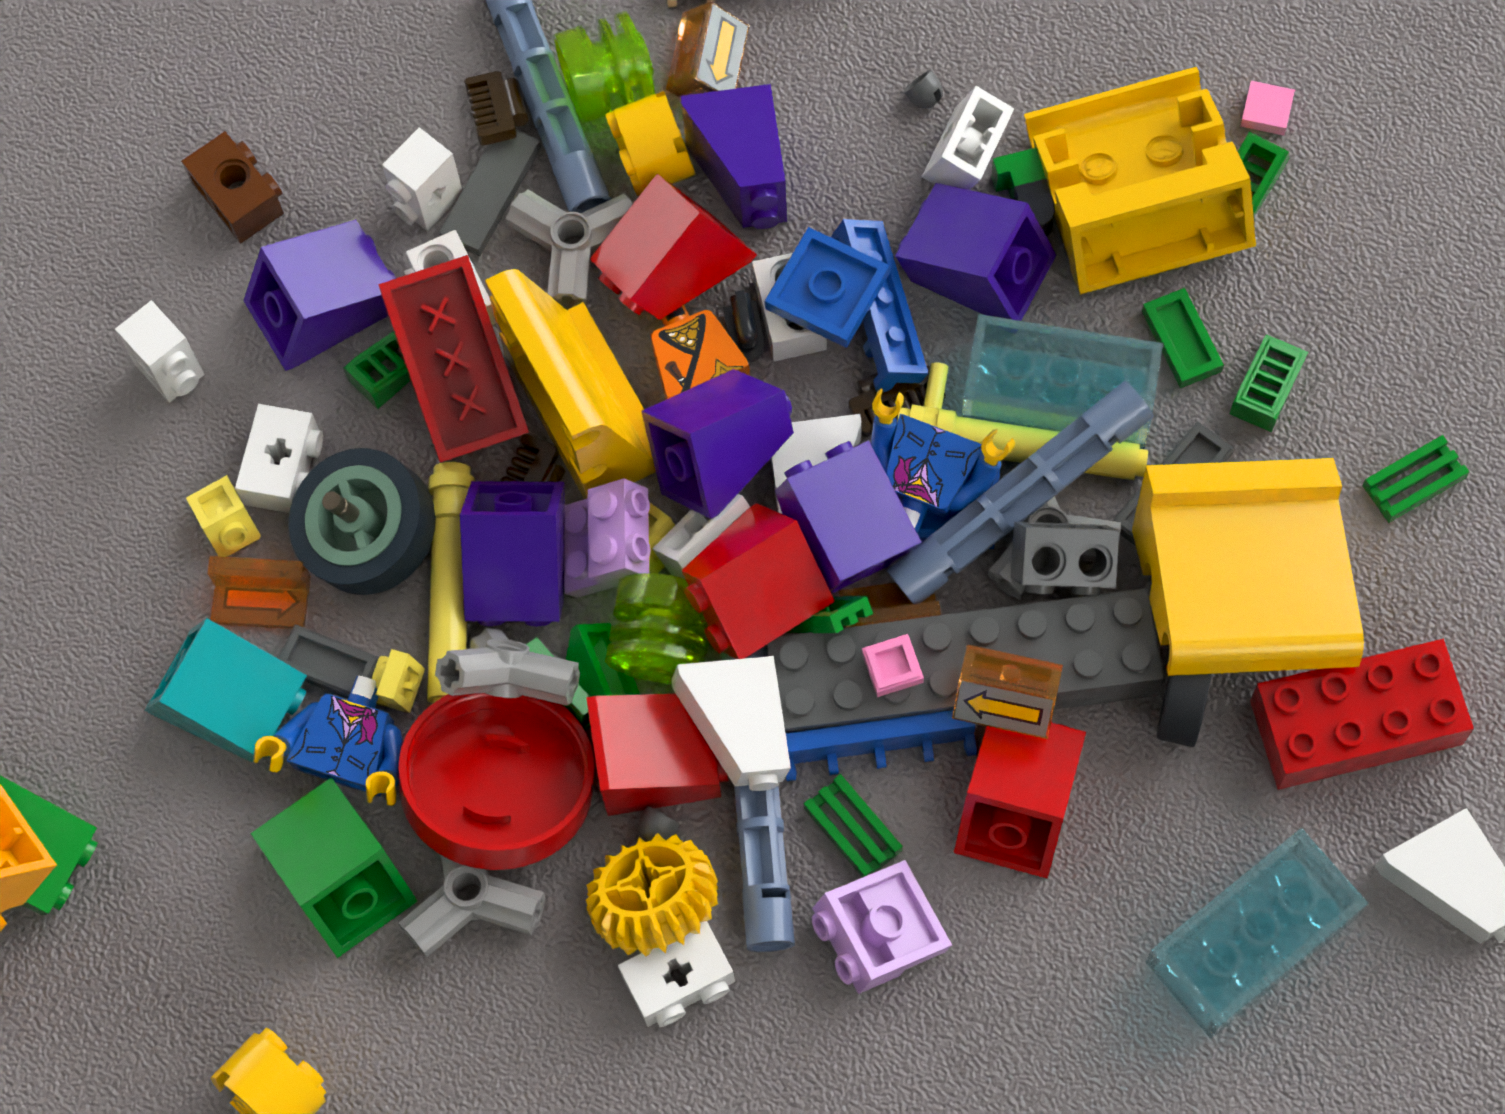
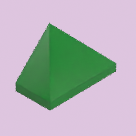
(588, 648)

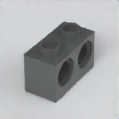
(1066, 546)

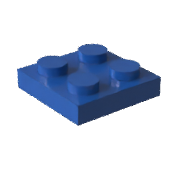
(827, 287)

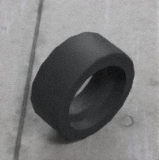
(1183, 708)

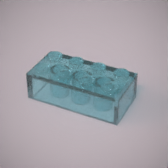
(1053, 373)
(1256, 932)

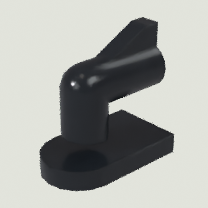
(745, 325)

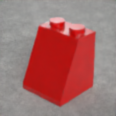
(667, 251)
(755, 582)
(650, 753)
(1019, 798)

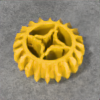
(652, 894)

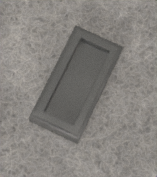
(326, 660)

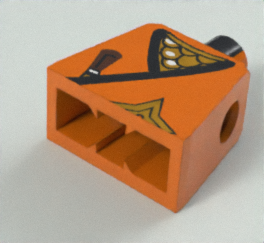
(693, 351)

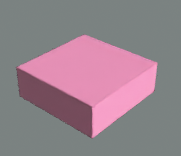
(1267, 108)
(892, 665)

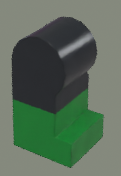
(1026, 182)

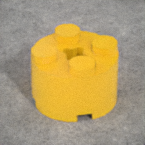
(650, 141)
(268, 1079)

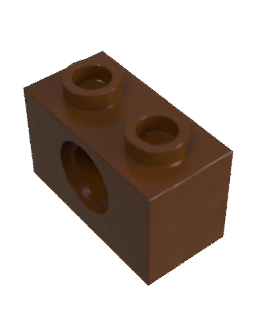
(240, 209)

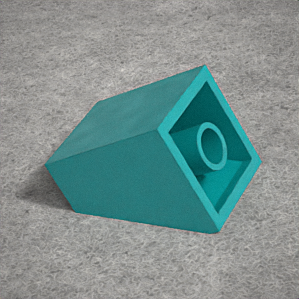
(226, 690)

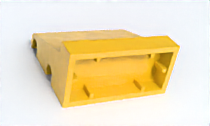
(1143, 180)
(571, 383)
(1248, 566)

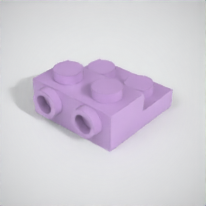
(606, 537)
(879, 927)

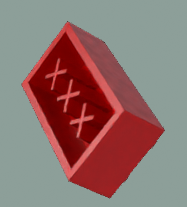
(453, 358)
(1361, 715)

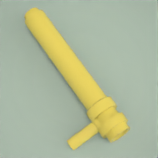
(1122, 462)
(447, 618)

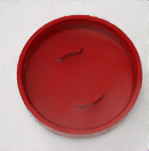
(496, 779)

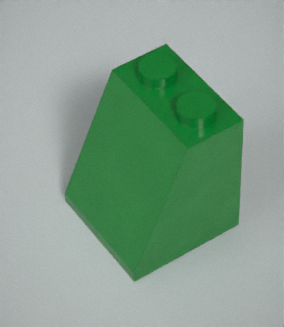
(63, 837)
(334, 867)

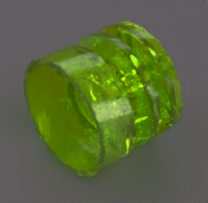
(604, 66)
(654, 628)

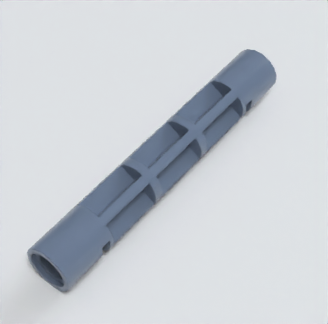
(549, 104)
(1020, 492)
(763, 864)

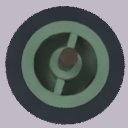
(362, 521)

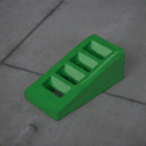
(1268, 152)
(371, 359)
(1257, 411)

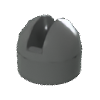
(925, 90)
(655, 822)

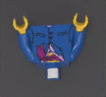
(932, 466)
(341, 742)

